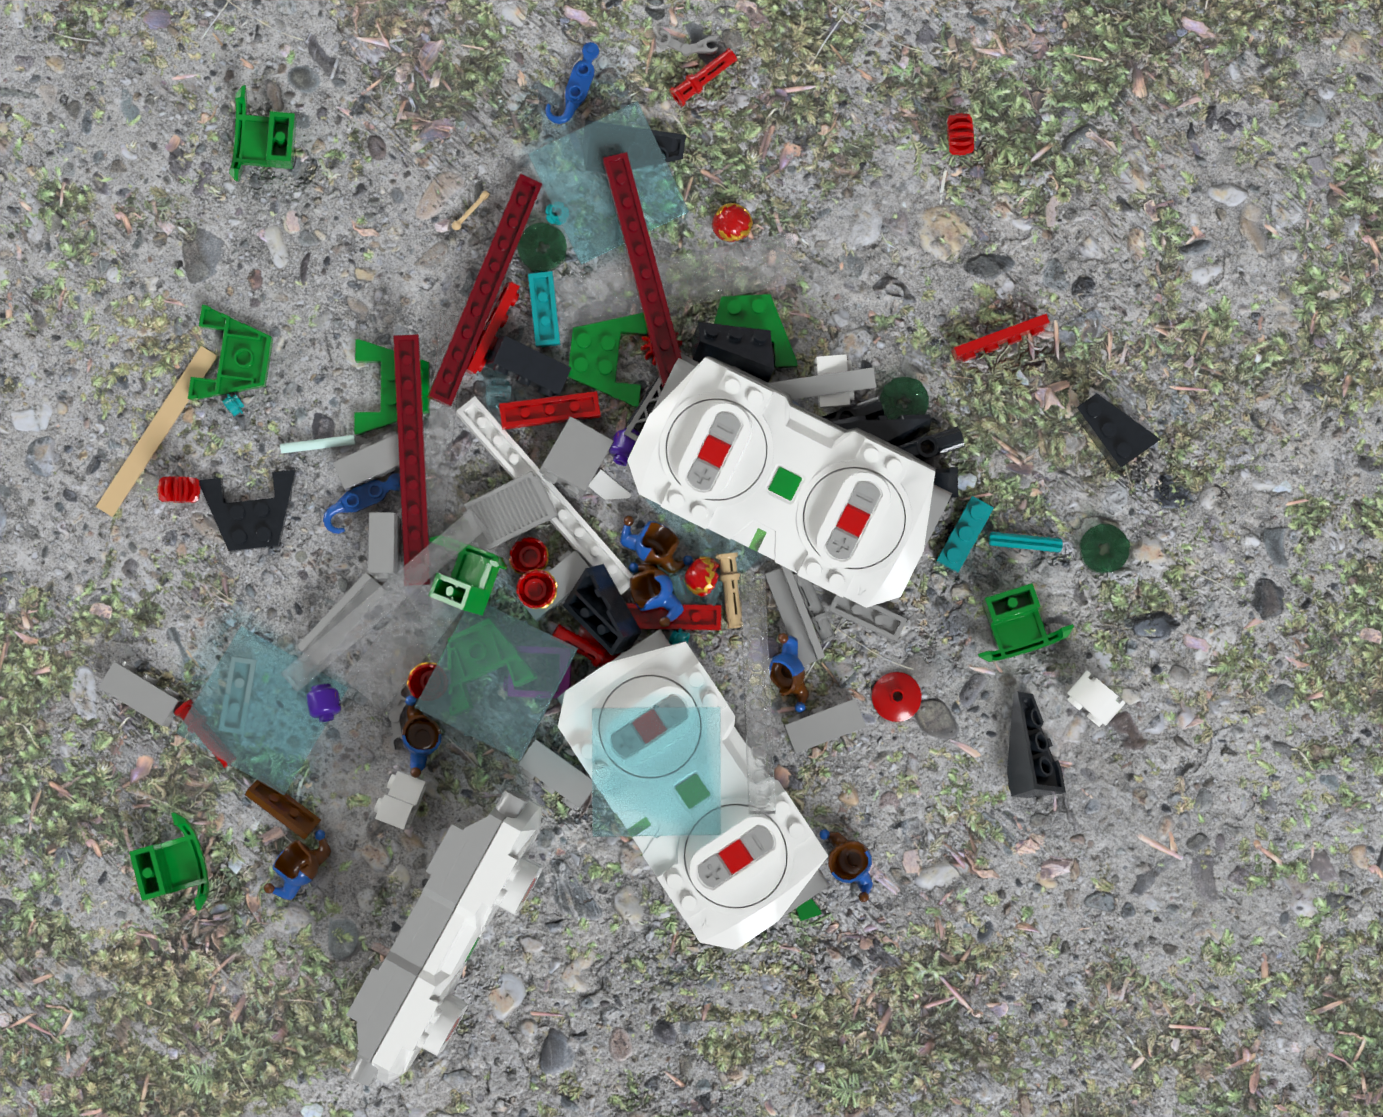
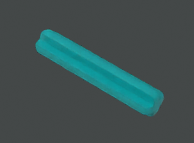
(1025, 542)

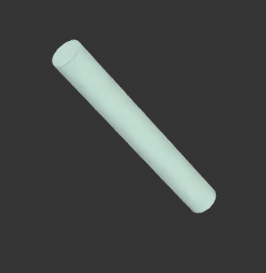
(317, 444)

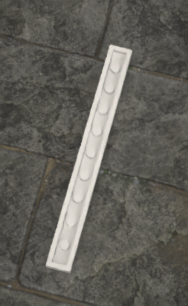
(516, 464)

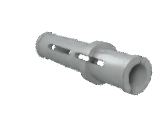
(815, 609)

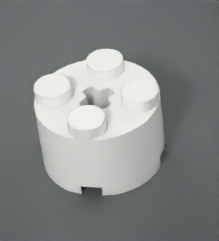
(1095, 699)

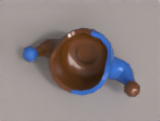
(654, 545)
(654, 589)
(789, 672)
(420, 737)
(849, 862)
(298, 866)

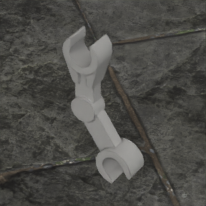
(687, 49)
(395, 717)

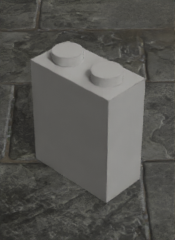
(575, 457)
(384, 545)

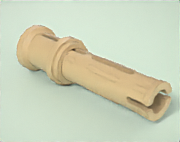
(729, 577)

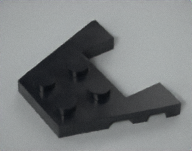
(251, 522)

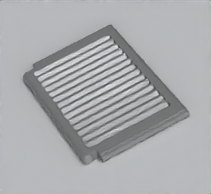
(512, 510)

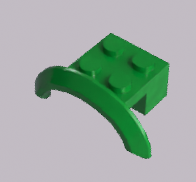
(262, 139)
(470, 580)
(1017, 624)
(172, 865)

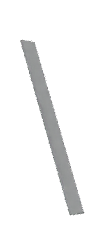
(828, 383)

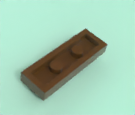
(284, 809)

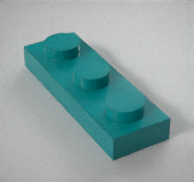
(544, 309)
(964, 534)

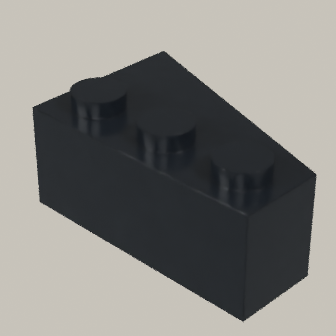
(736, 346)

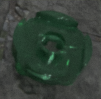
(530, 240)
(912, 390)
(1118, 547)

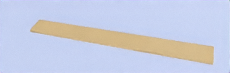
(155, 433)

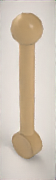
(456, 225)

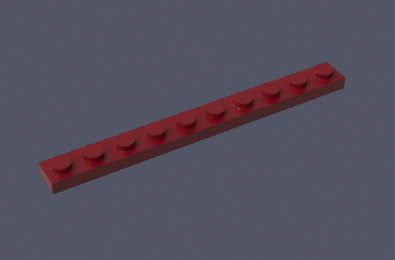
(642, 263)
(484, 290)
(411, 446)

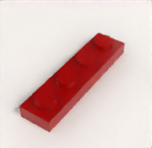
(495, 320)
(1010, 335)
(549, 410)
(692, 618)

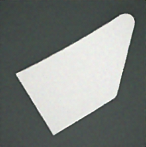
(607, 487)

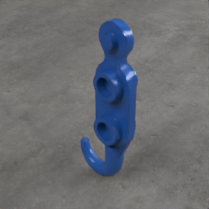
(578, 84)
(360, 498)

